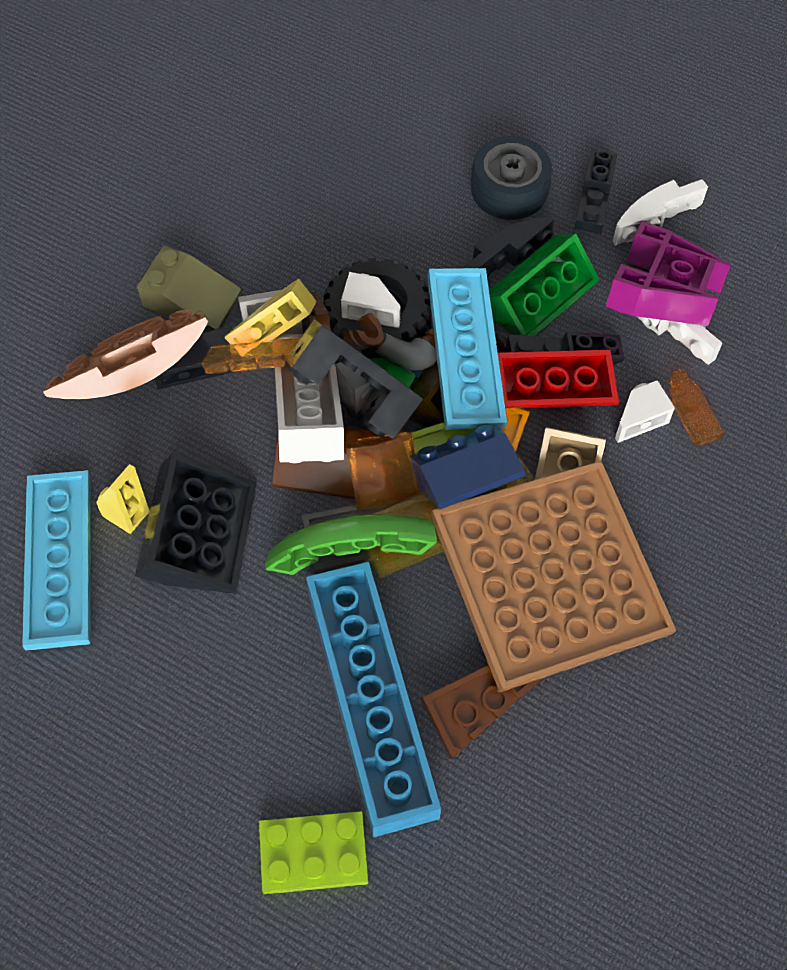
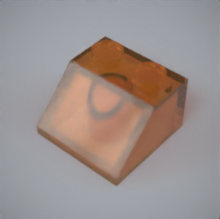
(382, 469)

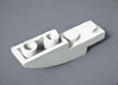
(657, 205)
(695, 337)

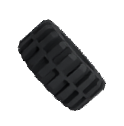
(403, 285)

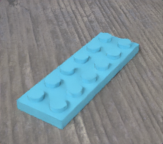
(466, 348)
(57, 561)

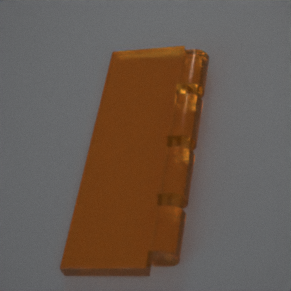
(247, 355)

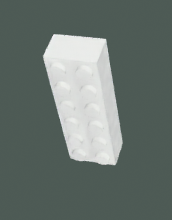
(308, 416)

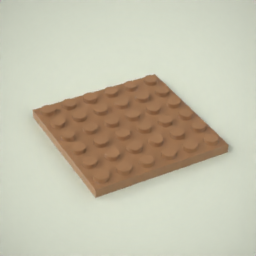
(551, 575)

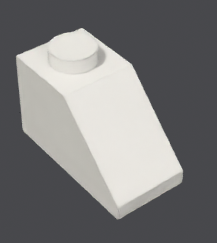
(368, 295)
(645, 410)

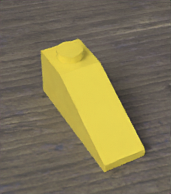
(275, 315)
(124, 501)

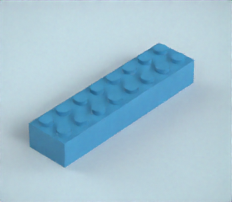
(373, 700)

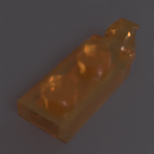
(693, 409)

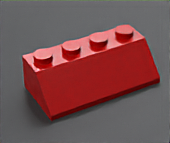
(558, 378)

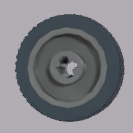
(511, 177)

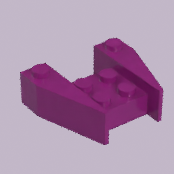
(675, 279)

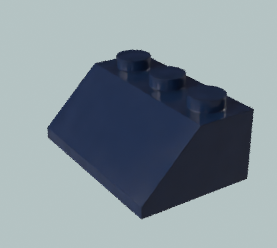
(466, 466)

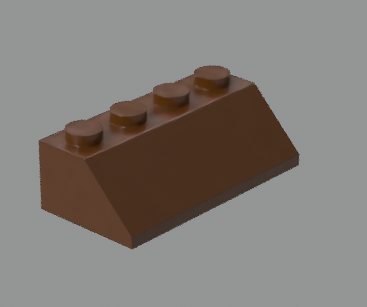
(319, 477)

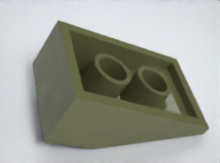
(183, 283)

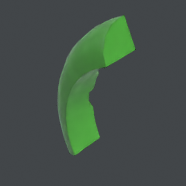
(349, 536)

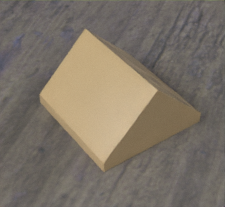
(567, 451)

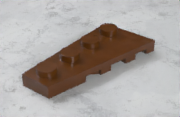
(469, 707)

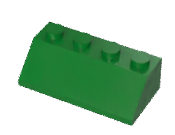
(542, 286)

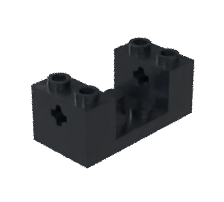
(389, 403)

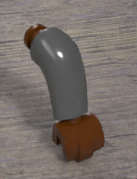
(411, 355)

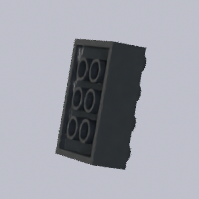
(196, 526)

